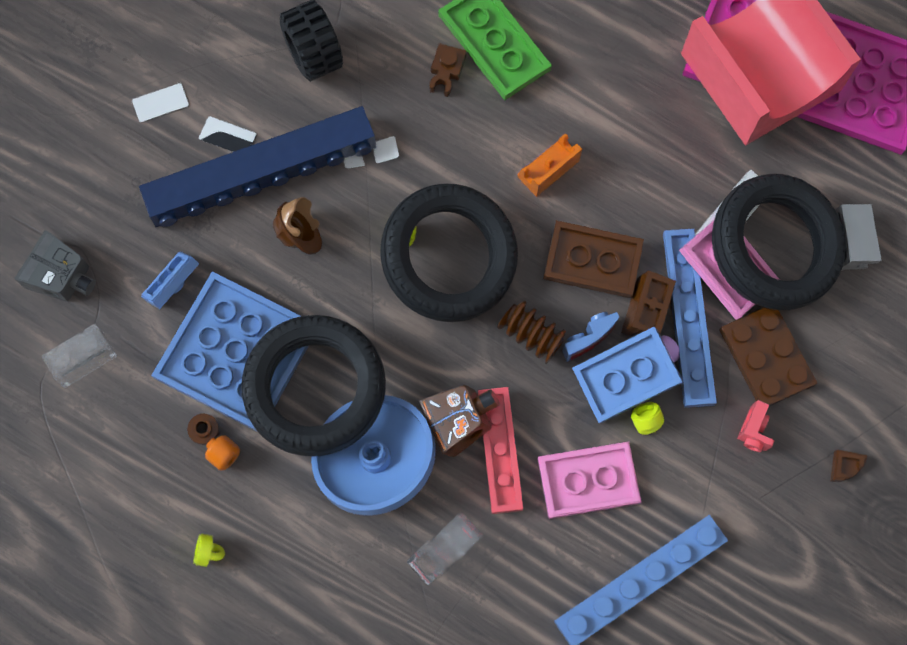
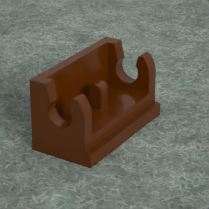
(648, 303)

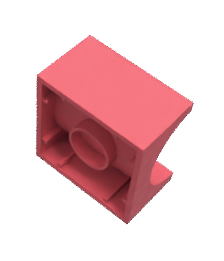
(769, 62)

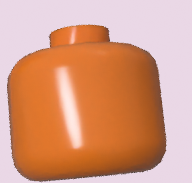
(222, 452)

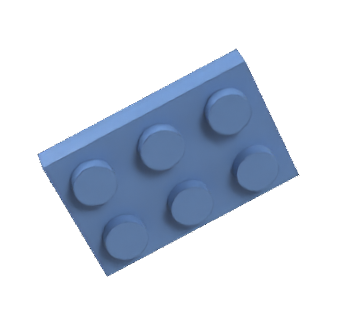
(627, 375)

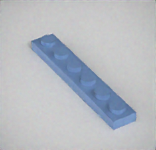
(689, 323)
(640, 581)

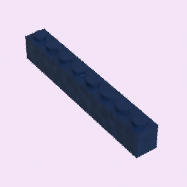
(258, 167)

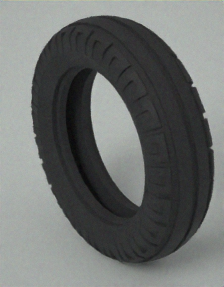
(818, 216)
(491, 222)
(313, 439)

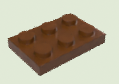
(593, 259)
(768, 356)

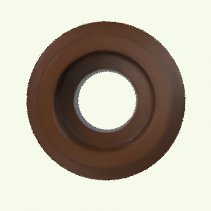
(204, 438)

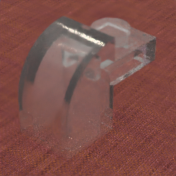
(444, 549)

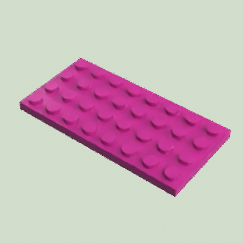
(874, 97)

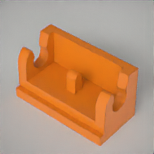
(550, 165)

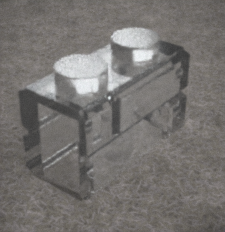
(79, 356)

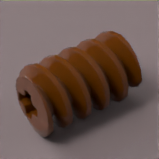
(532, 330)

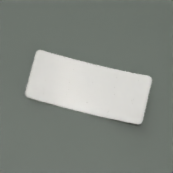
(385, 150)

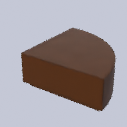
(846, 465)

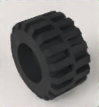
(311, 40)

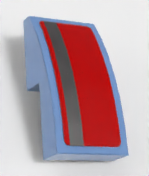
(597, 330)

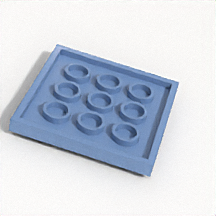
(215, 342)

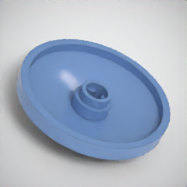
(382, 466)

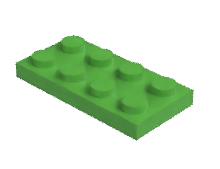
(495, 43)

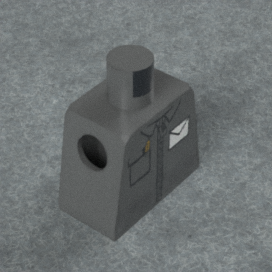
(55, 270)

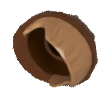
(297, 227)

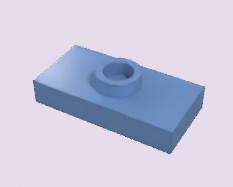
(170, 280)

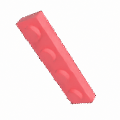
(502, 457)

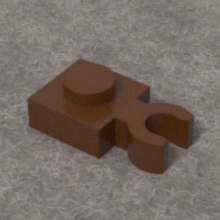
(446, 65)

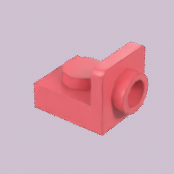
(756, 421)

